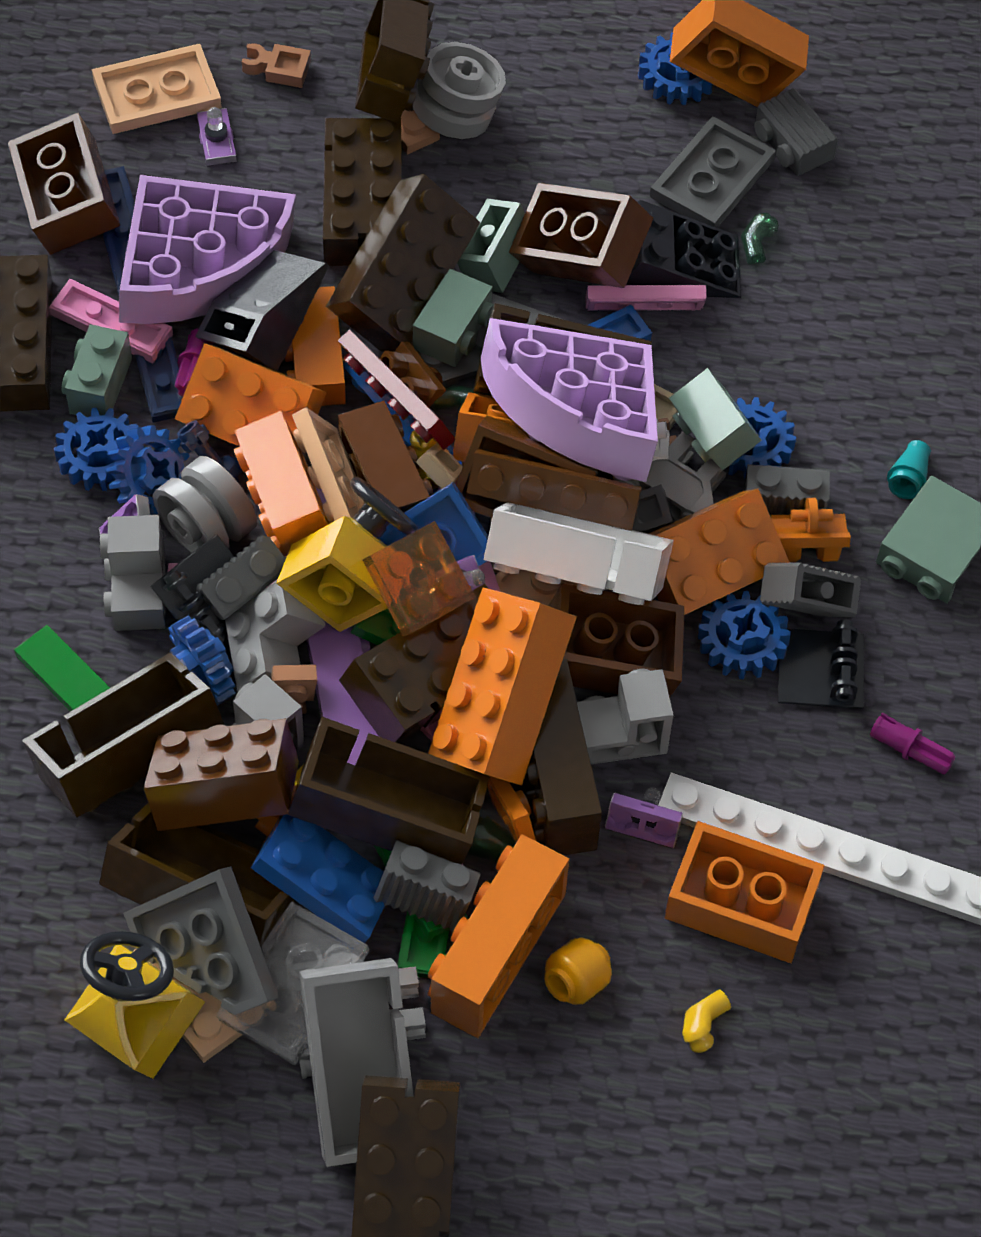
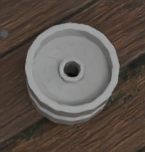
(459, 90)
(204, 505)

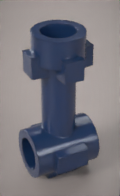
(195, 438)

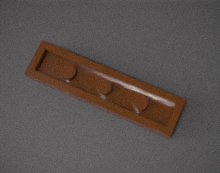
(554, 489)

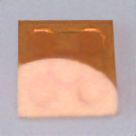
(418, 578)

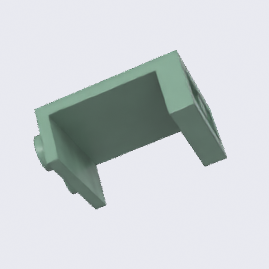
(933, 540)

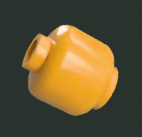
(578, 971)

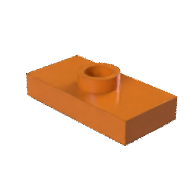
(511, 807)

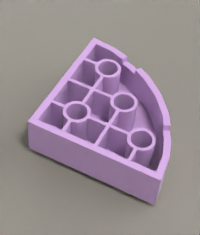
(195, 244)
(576, 394)

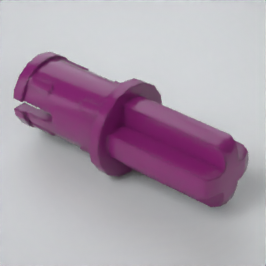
(187, 362)
(912, 743)

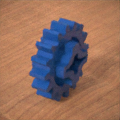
(667, 77)
(772, 431)
(94, 439)
(143, 468)
(756, 648)
(203, 656)

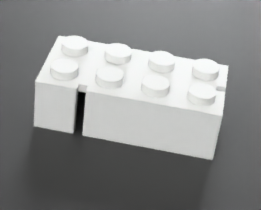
(578, 552)

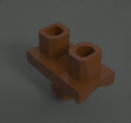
(415, 373)

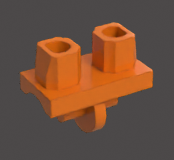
(812, 529)

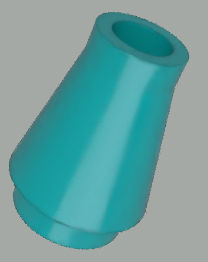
(910, 470)

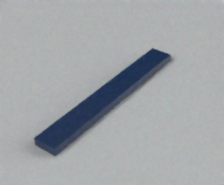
(160, 377)

